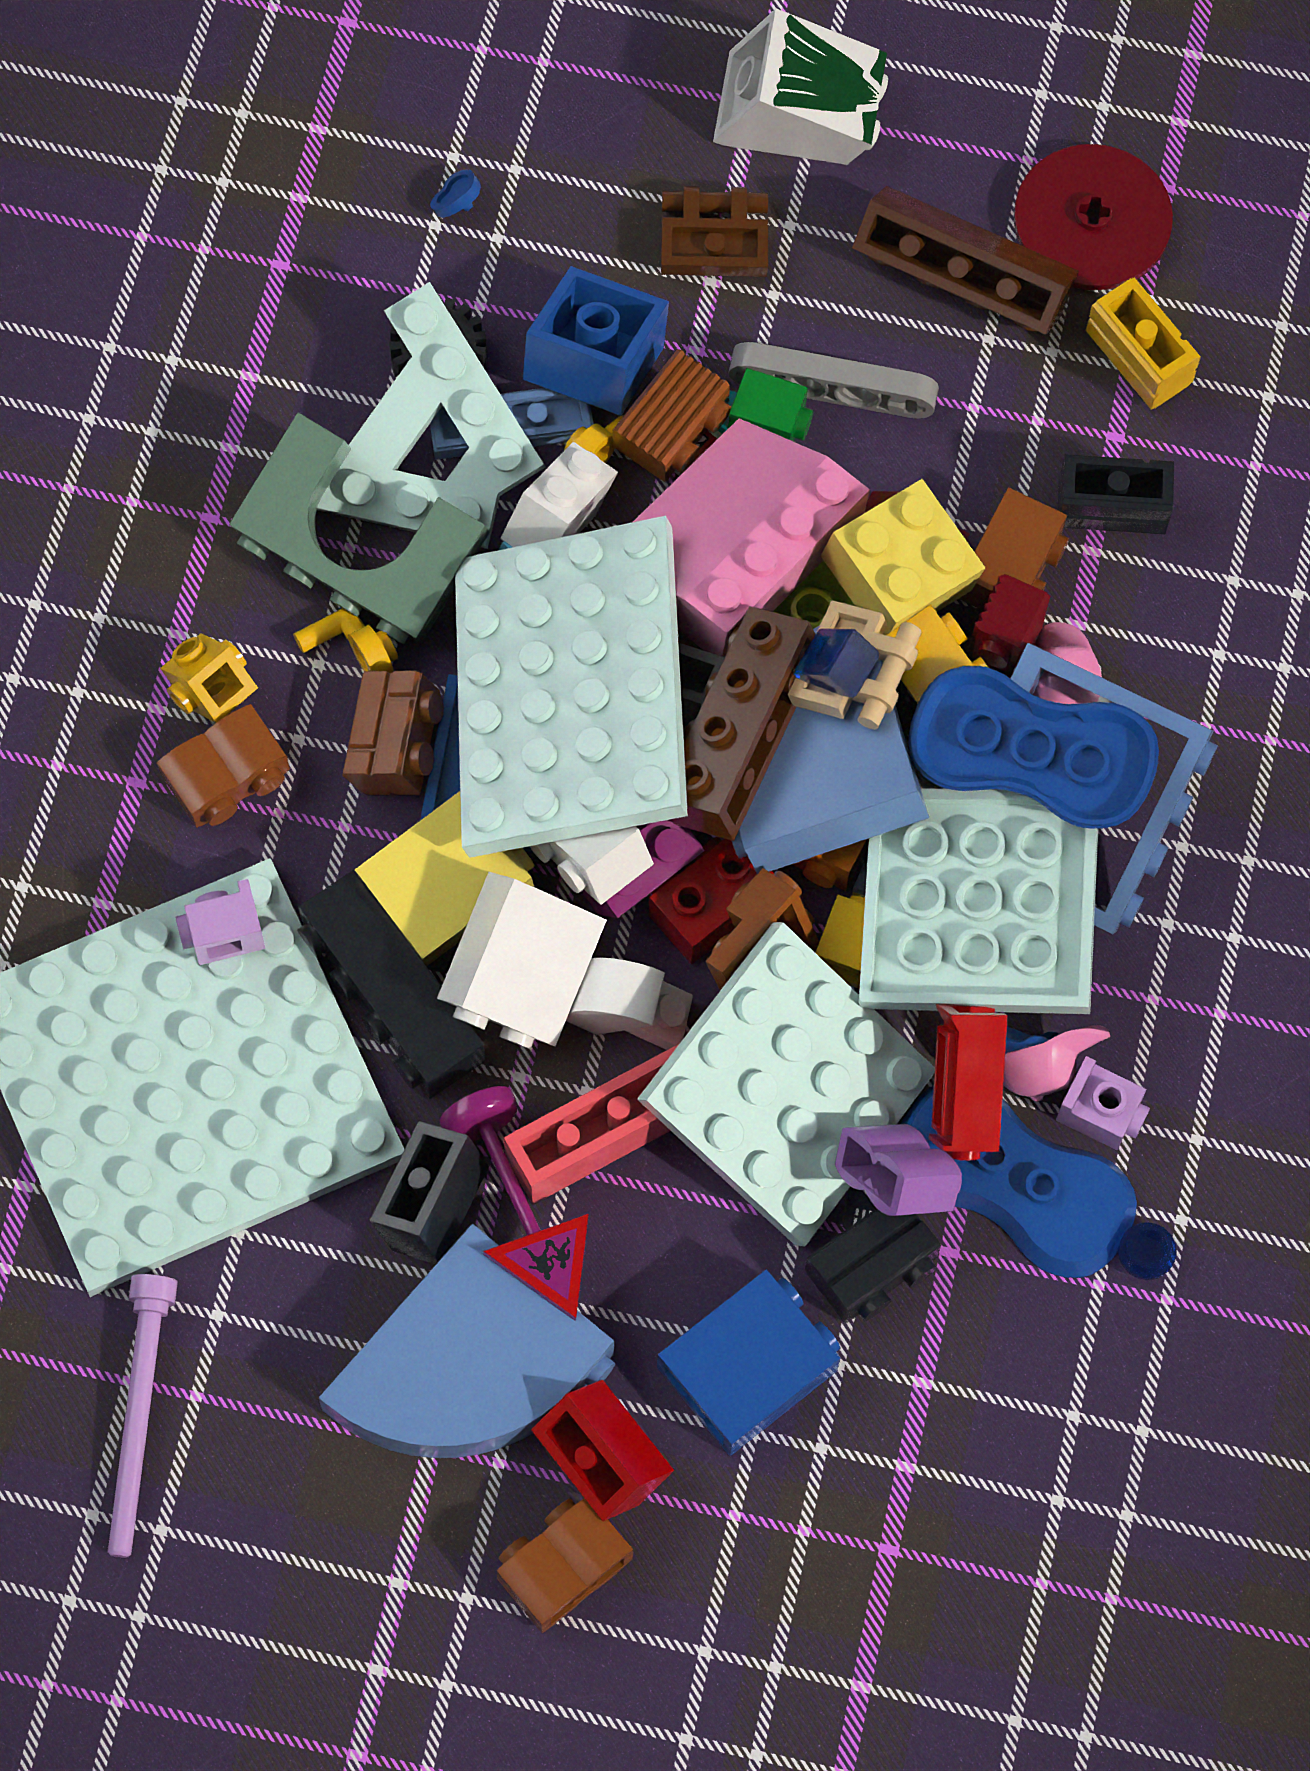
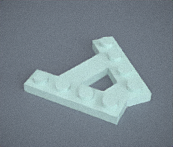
(437, 375)

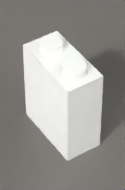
(520, 961)

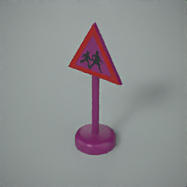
(544, 1259)

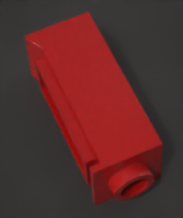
(968, 1080)

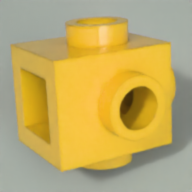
(208, 677)

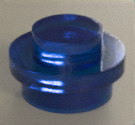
(1147, 1251)

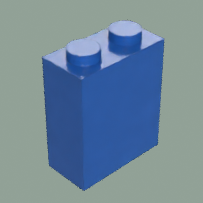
(750, 1361)

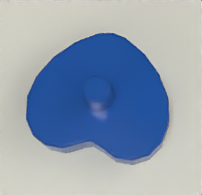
(456, 194)

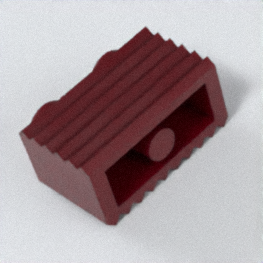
(1008, 623)

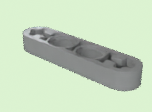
(840, 379)

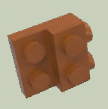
(752, 911)

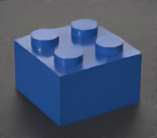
(595, 340)

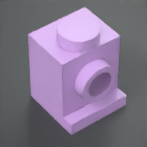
(221, 925)
(1086, 1114)

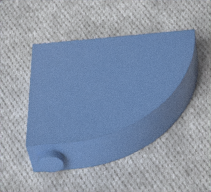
(830, 788)
(466, 1362)

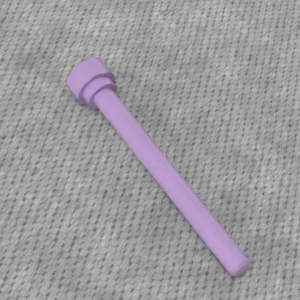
(151, 1300)

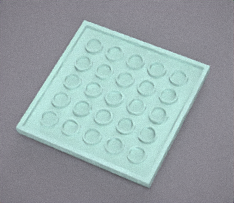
(182, 1091)

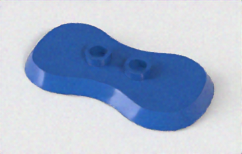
(1075, 759)
(1052, 1200)

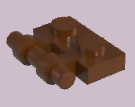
(714, 244)

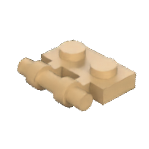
(878, 694)

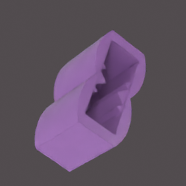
(898, 1169)

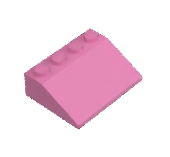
(750, 527)

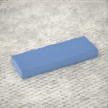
(541, 413)

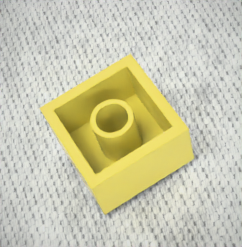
(903, 557)

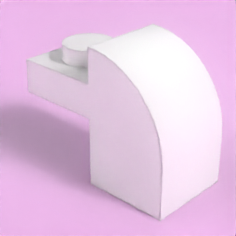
(630, 998)

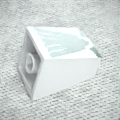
(801, 92)

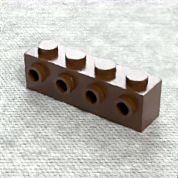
(965, 260)
(741, 720)

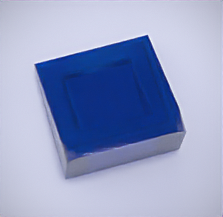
(838, 661)

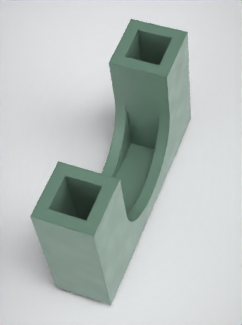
(281, 521)

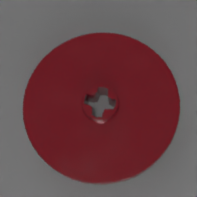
(1129, 202)

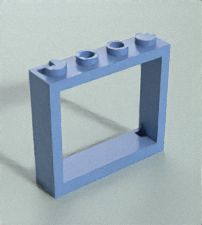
(1173, 801)

